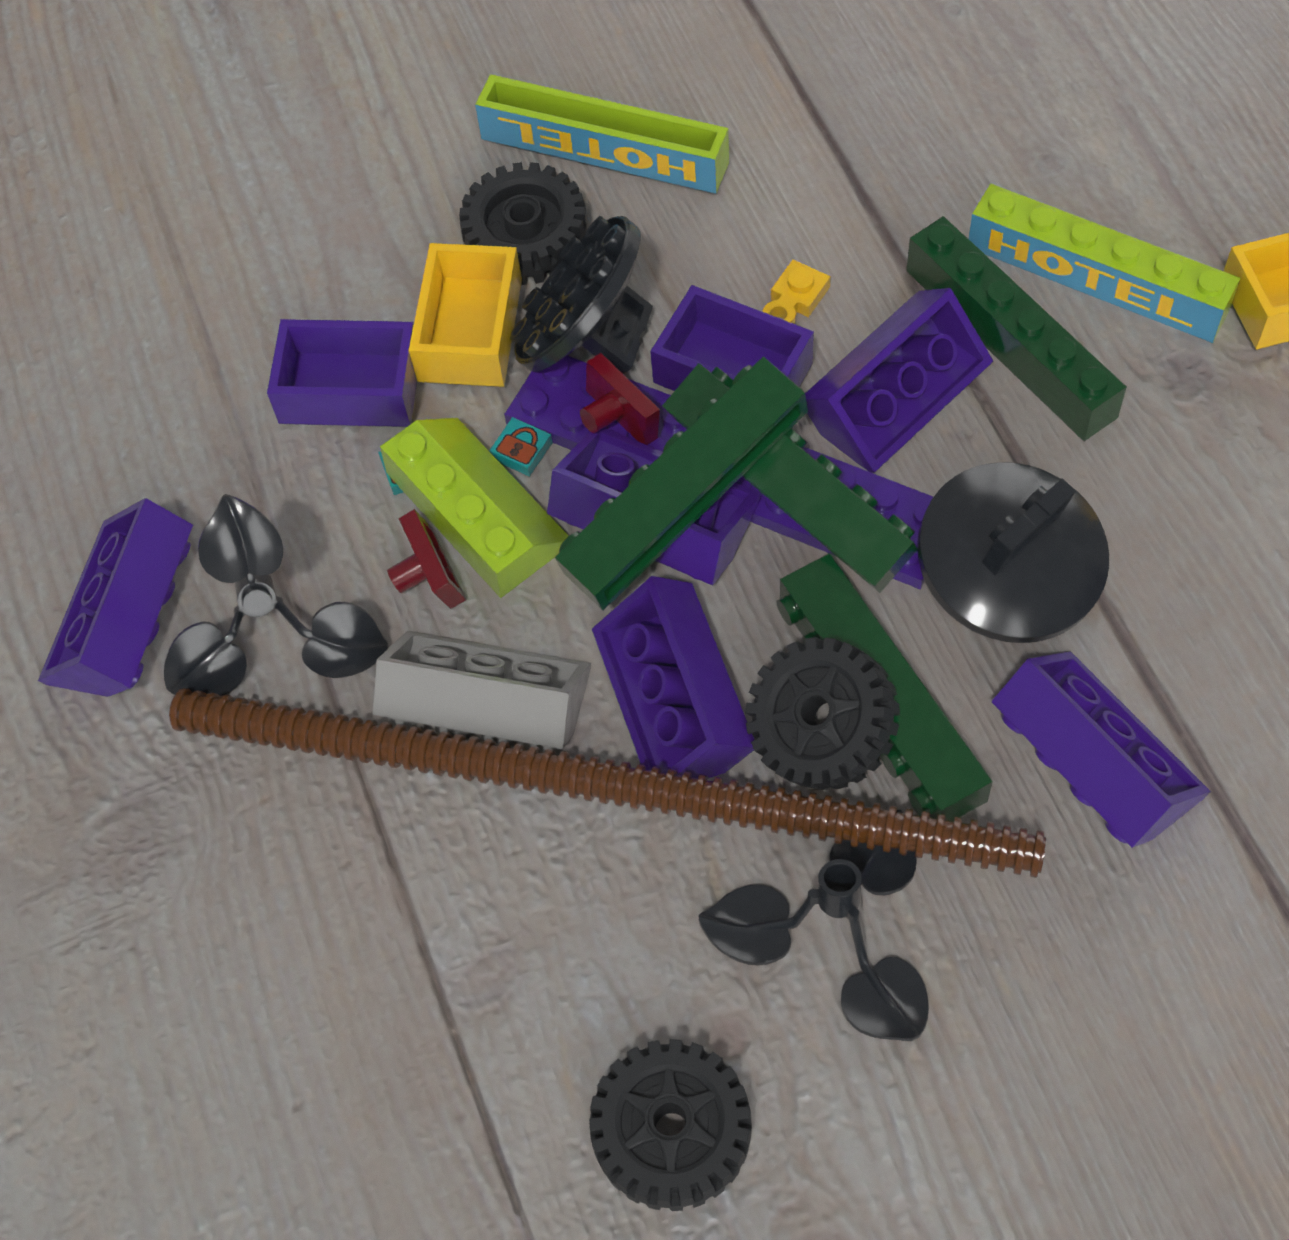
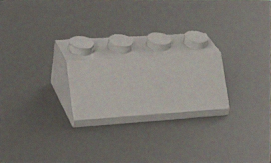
(480, 690)

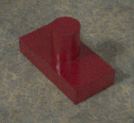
(617, 401)
(426, 563)

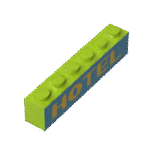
(603, 133)
(1103, 262)

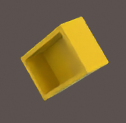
(1263, 288)
(466, 314)

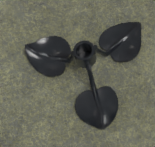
(244, 549)
(754, 928)

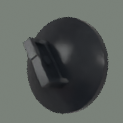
(586, 301)
(1013, 552)

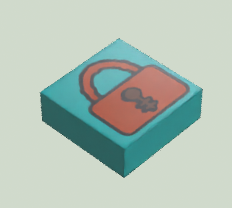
(521, 446)

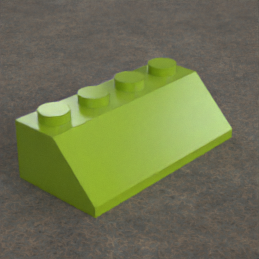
(472, 501)

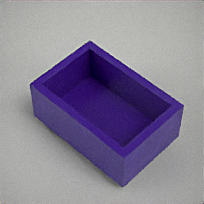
(729, 337)
(343, 373)

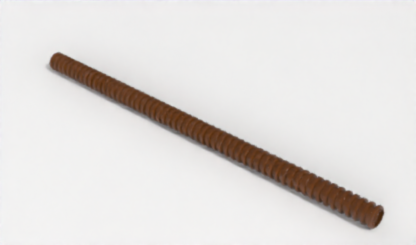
(607, 781)

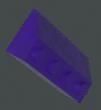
(898, 378)
(602, 470)
(118, 601)
(672, 681)
(1098, 747)

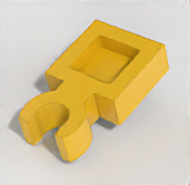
(797, 291)

